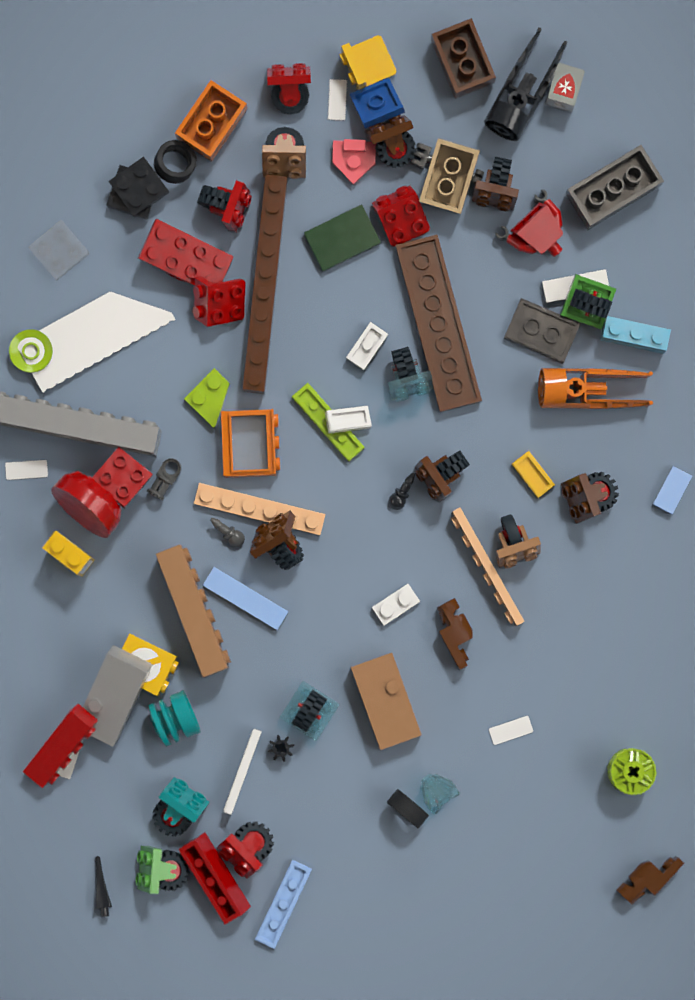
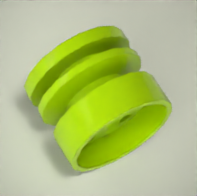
(618, 771)

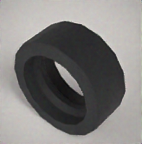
(183, 149)
(407, 808)

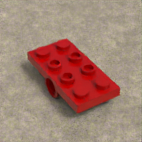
(183, 255)

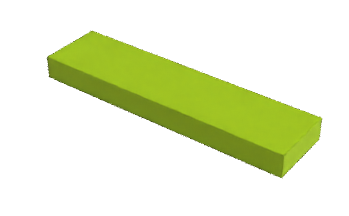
(315, 408)

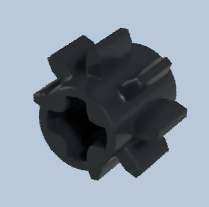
(282, 754)

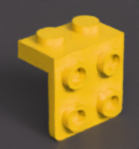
(367, 62)

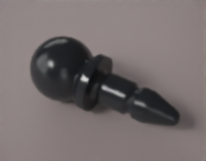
(398, 499)

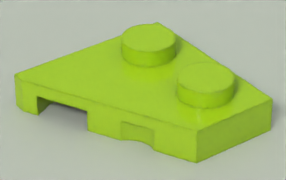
(209, 397)

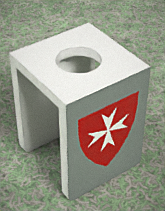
(565, 87)

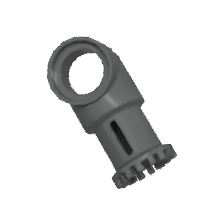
(167, 479)

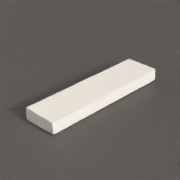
(242, 771)

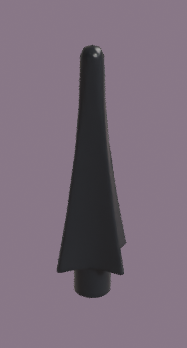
(102, 896)

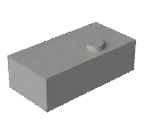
(115, 693)

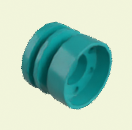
(174, 718)

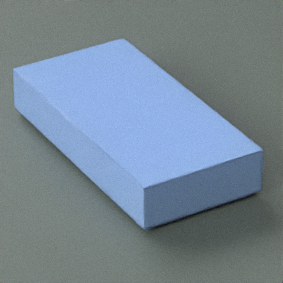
(672, 490)

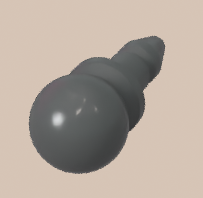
(235, 537)

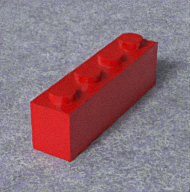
(60, 745)
(214, 878)

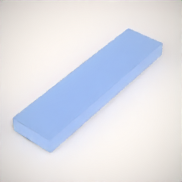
(245, 598)
(283, 904)

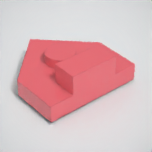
(354, 158)

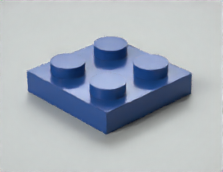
(377, 103)

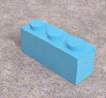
(635, 335)

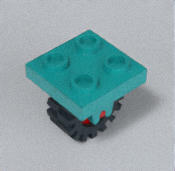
(178, 807)

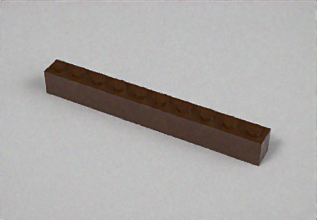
(265, 284)

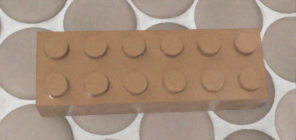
(192, 610)

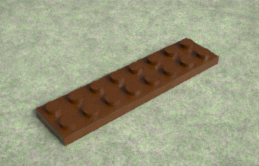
(438, 323)

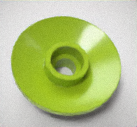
(17, 358)

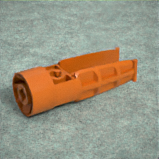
(554, 388)

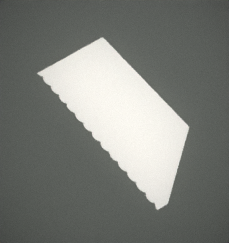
(92, 334)

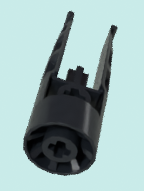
(506, 118)

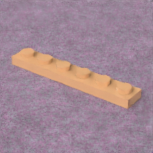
(257, 508)
(481, 559)

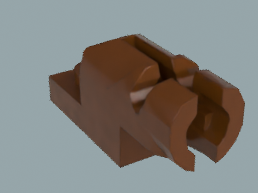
(456, 631)
(649, 878)

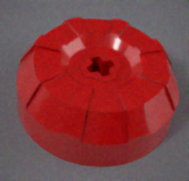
(87, 503)

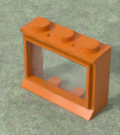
(249, 443)

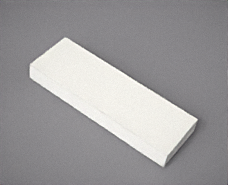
(557, 289)

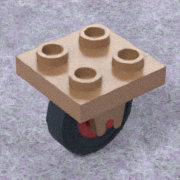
(284, 154)
(517, 550)

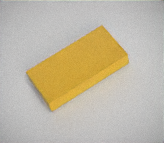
(533, 474)

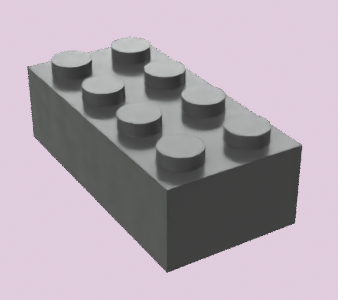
(614, 187)

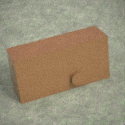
(386, 701)

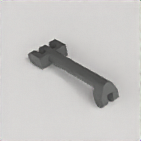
(425, 157)

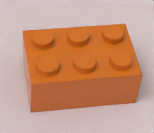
(211, 120)

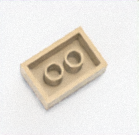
(449, 175)

